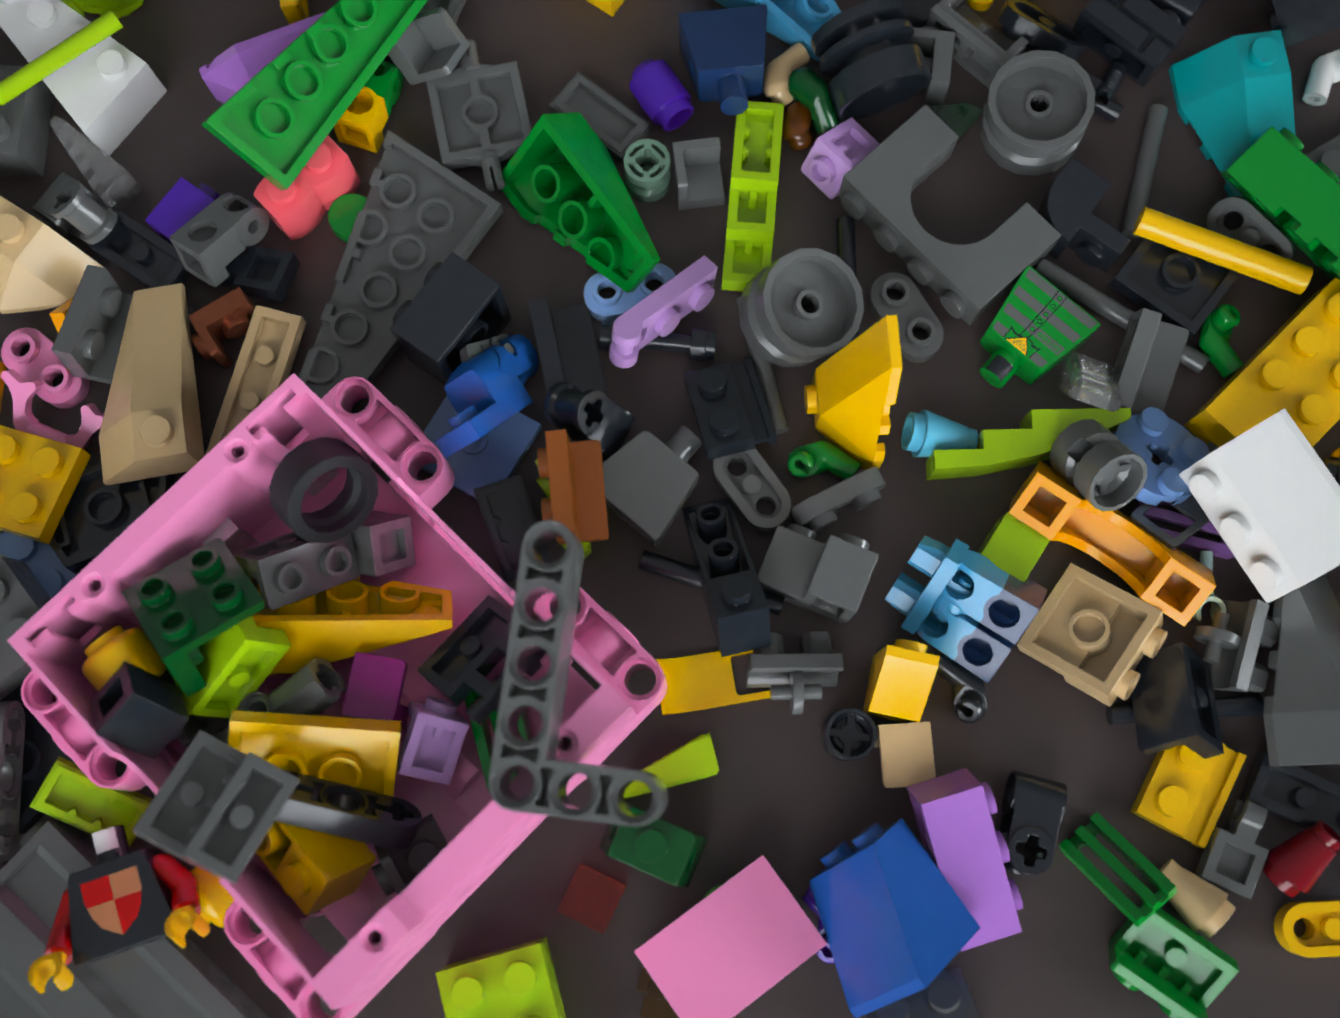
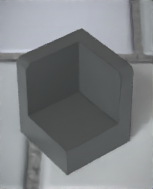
(429, 47)
(698, 173)

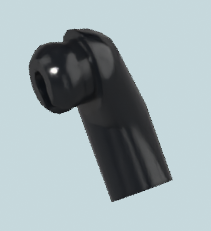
(967, 690)

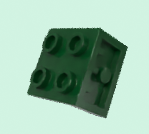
(192, 605)

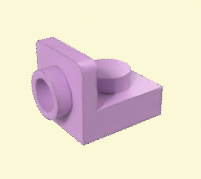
(836, 155)
(432, 741)

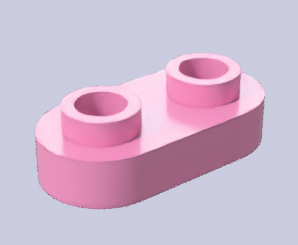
(44, 366)

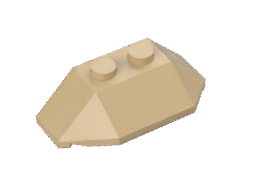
(36, 263)

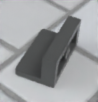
(1148, 360)

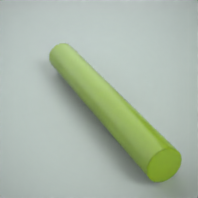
(58, 56)

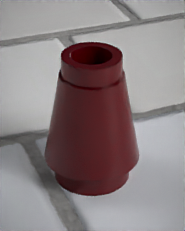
(1302, 859)

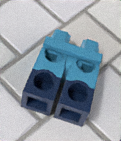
(967, 606)

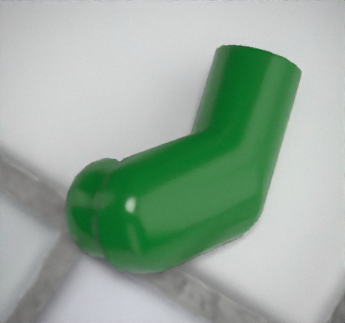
(821, 458)

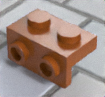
(575, 486)

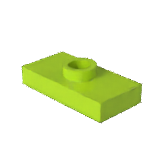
(80, 803)

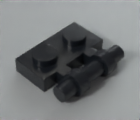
(471, 655)

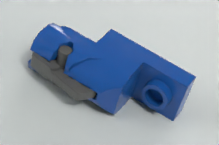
(487, 388)

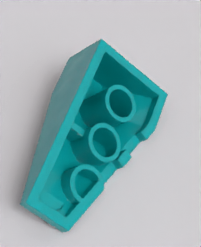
(1235, 94)

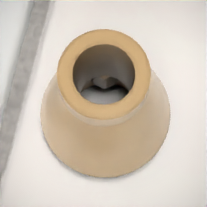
(1198, 901)

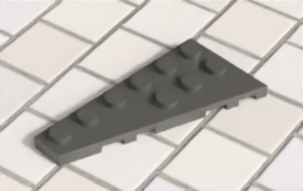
(412, 222)

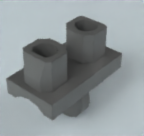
(1234, 645)
(795, 675)

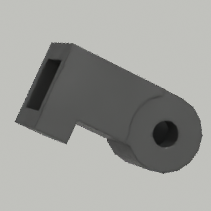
(219, 236)

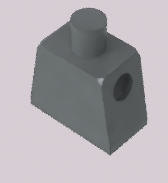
(651, 481)

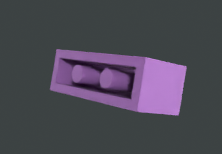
(962, 842)

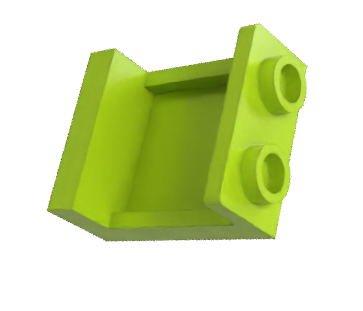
(235, 667)

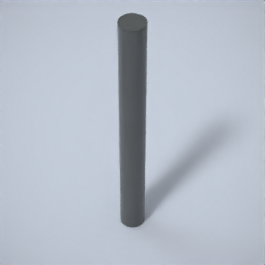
(1106, 306)

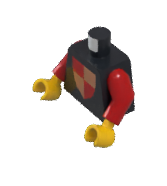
(118, 907)

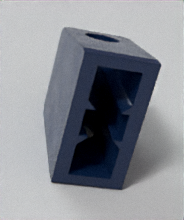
(725, 54)

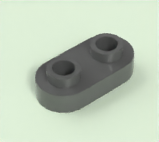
(1256, 227)
(911, 313)
(753, 486)
(858, 490)

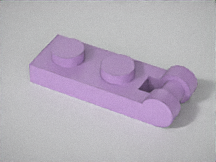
(662, 311)

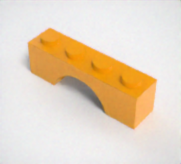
(1155, 572)

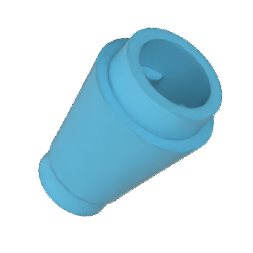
(930, 432)

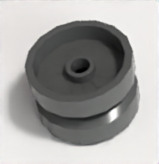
(1036, 112)
(801, 308)

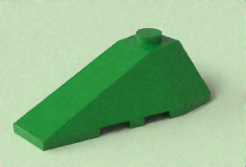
(576, 193)

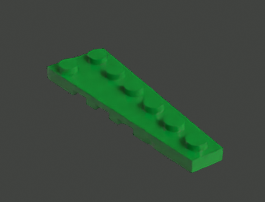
(308, 86)

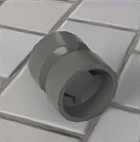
(1098, 465)

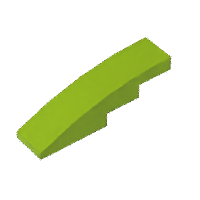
(752, 193)
(1016, 448)

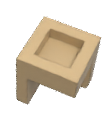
(905, 753)

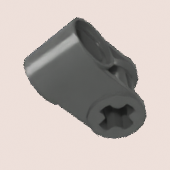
(75, 210)

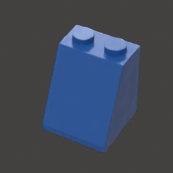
(888, 916)

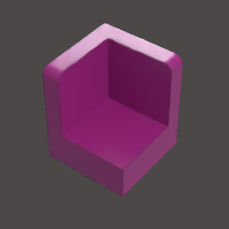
(376, 689)

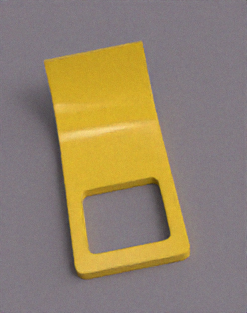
(702, 683)

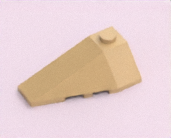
(153, 399)

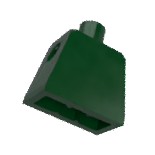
(656, 848)

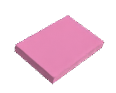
(731, 945)

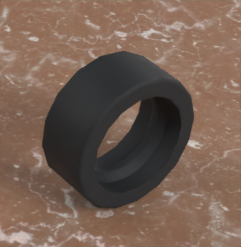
(298, 472)

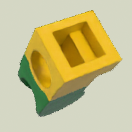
(371, 108)

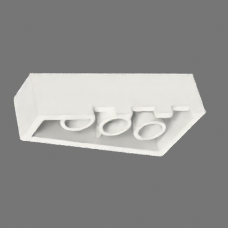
(102, 88)

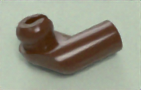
(796, 127)

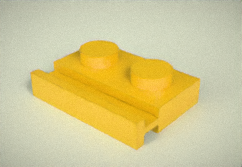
(1187, 791)

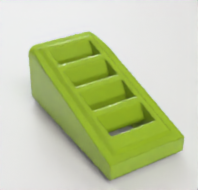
(684, 765)

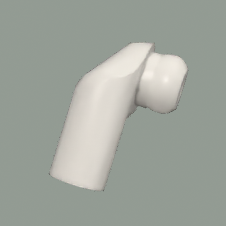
(1322, 75)

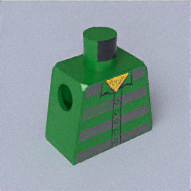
(1033, 331)

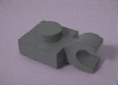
(1232, 856)

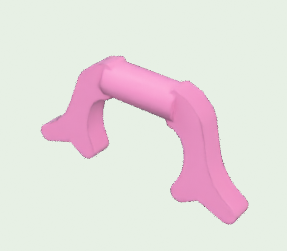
(24, 420)

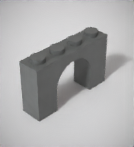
(963, 275)

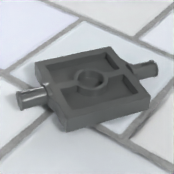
(479, 115)

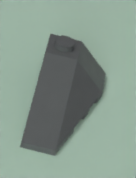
(1305, 707)

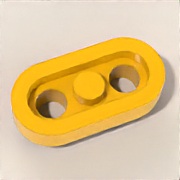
(1321, 931)

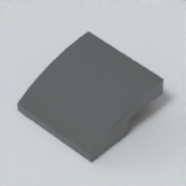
(216, 807)

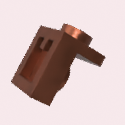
(221, 320)

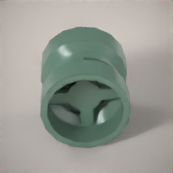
(647, 182)

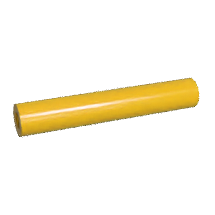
(1223, 250)

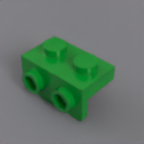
(1170, 964)

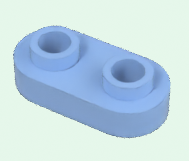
(612, 308)

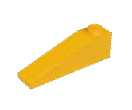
(855, 392)
(356, 620)

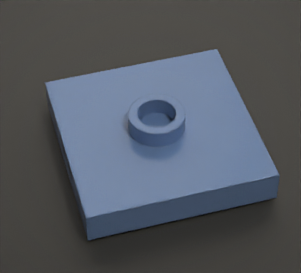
(488, 458)

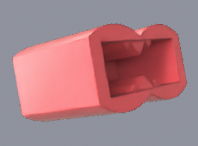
(312, 192)

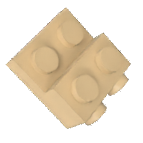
(1094, 635)

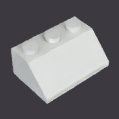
(1271, 505)

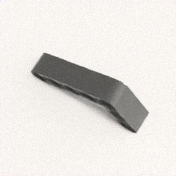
(548, 697)

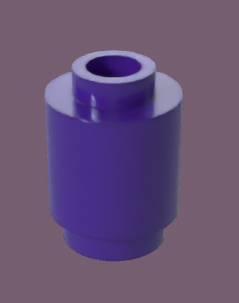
(661, 94)

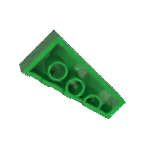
(1293, 193)

